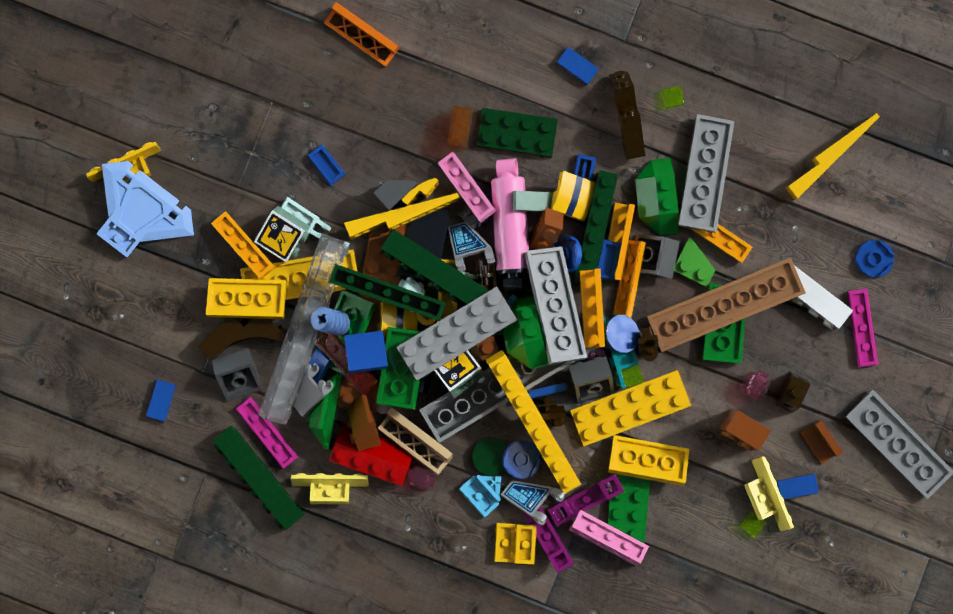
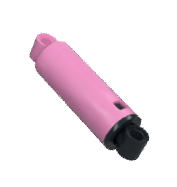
(509, 227)

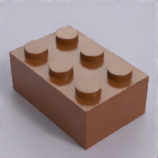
(744, 429)

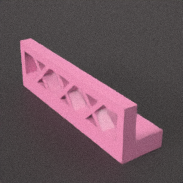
(609, 538)

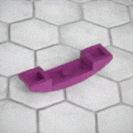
(586, 499)
(551, 543)

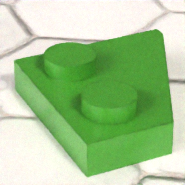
(694, 264)

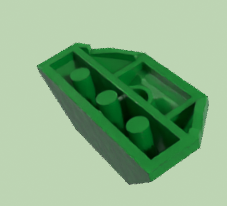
(658, 197)
(524, 336)
(324, 413)

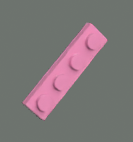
(466, 187)

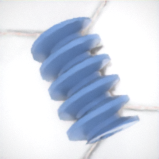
(330, 321)

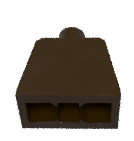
(793, 392)

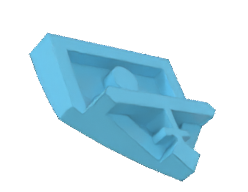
(482, 493)

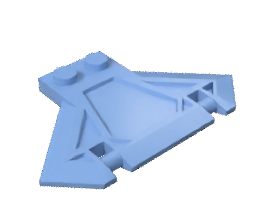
(139, 210)

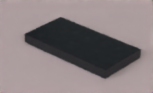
(429, 234)

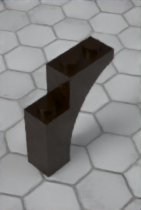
(628, 114)
(233, 331)

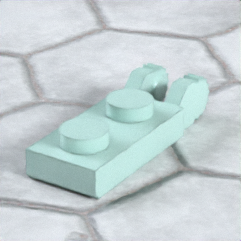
(305, 216)

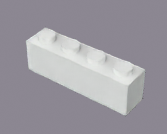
(822, 303)

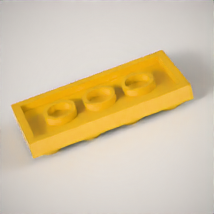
(246, 298)
(649, 460)

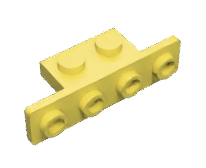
(329, 488)
(766, 496)

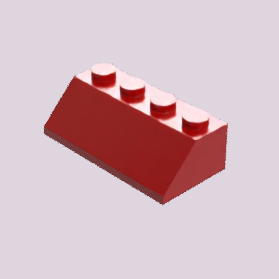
(383, 461)

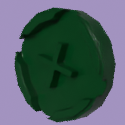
(488, 456)

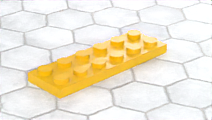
(295, 273)
(630, 408)

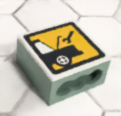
(282, 234)
(460, 373)

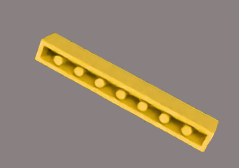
(533, 421)

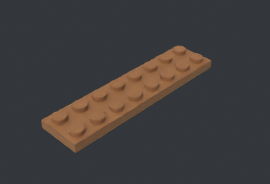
(726, 304)

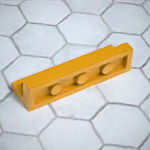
(620, 231)
(592, 308)

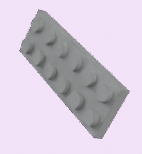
(706, 173)
(555, 305)
(456, 333)
(899, 444)

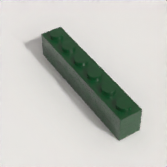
(596, 222)
(431, 268)
(386, 292)
(259, 478)

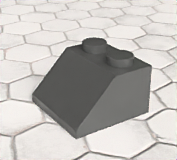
(392, 192)
(658, 255)
(237, 374)
(591, 379)

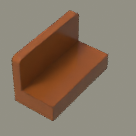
(821, 442)

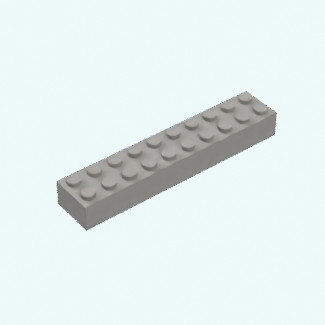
(451, 414)

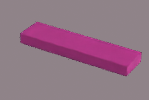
(862, 328)
(267, 433)

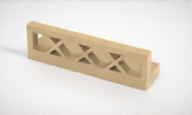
(419, 435)

